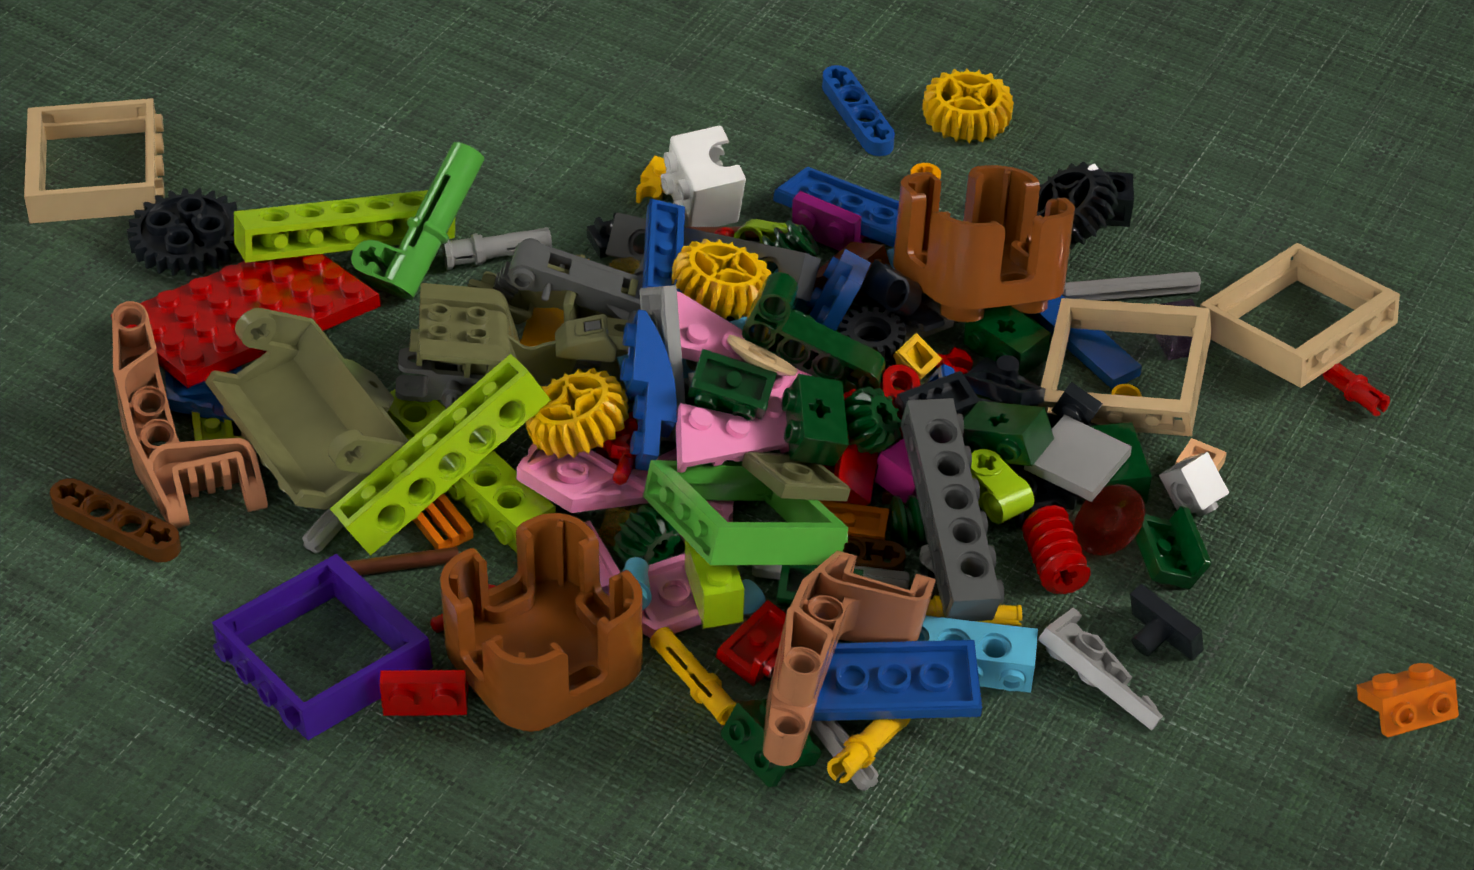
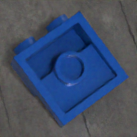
(843, 283)

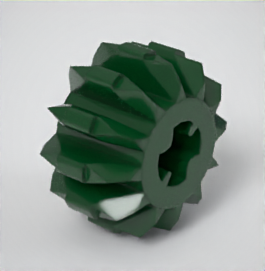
(871, 420)
(646, 536)

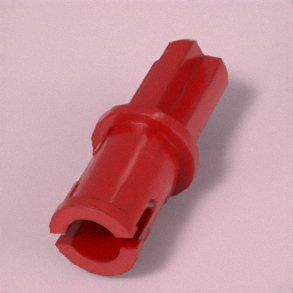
(1357, 389)

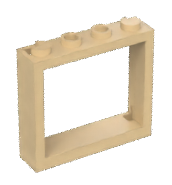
(89, 121)
(1372, 303)
(1145, 413)

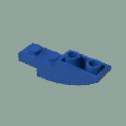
(652, 384)

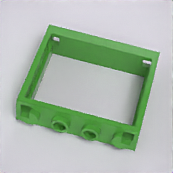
(680, 498)

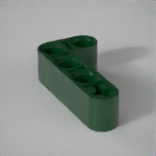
(806, 342)

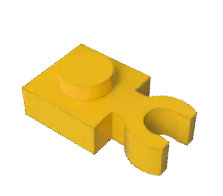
(650, 180)

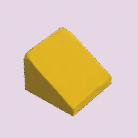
(917, 355)

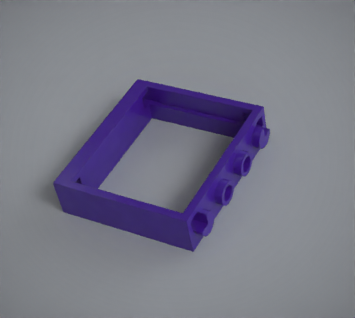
(291, 600)

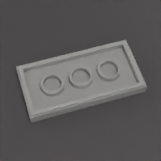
(663, 310)

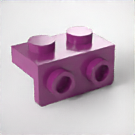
(826, 221)

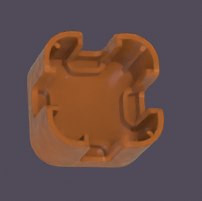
(995, 254)
(548, 633)

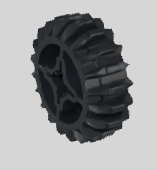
(1089, 191)

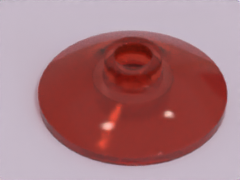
(1110, 520)

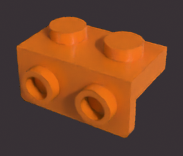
(1411, 698)

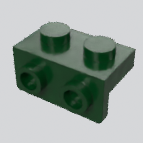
(731, 385)
(1173, 549)
(746, 736)

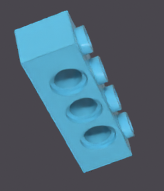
(1002, 651)

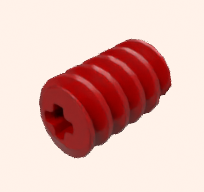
(1055, 550)

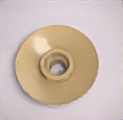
(760, 357)

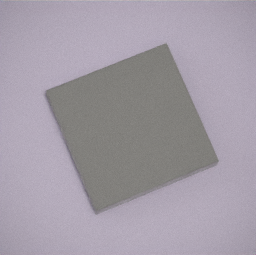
(1080, 458)

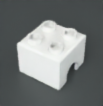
(700, 181)

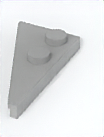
(1096, 665)

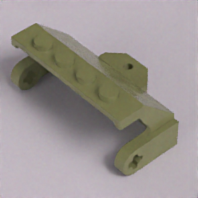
(307, 409)

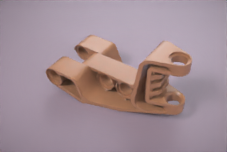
(145, 417)
(830, 608)

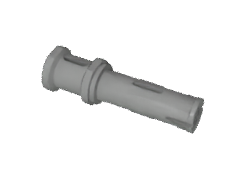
(479, 249)

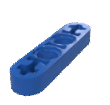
(863, 108)

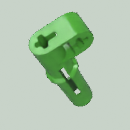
(426, 231)

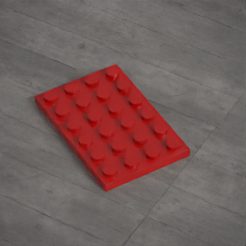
(198, 320)

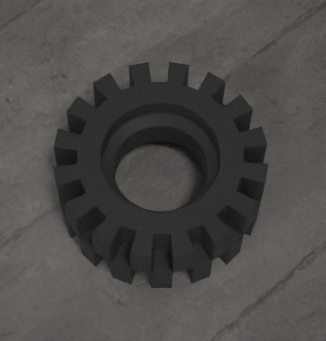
(876, 326)

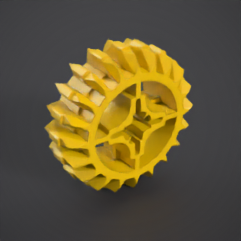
(967, 105)
(719, 276)
(581, 413)

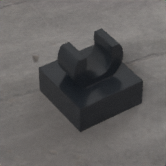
(599, 235)

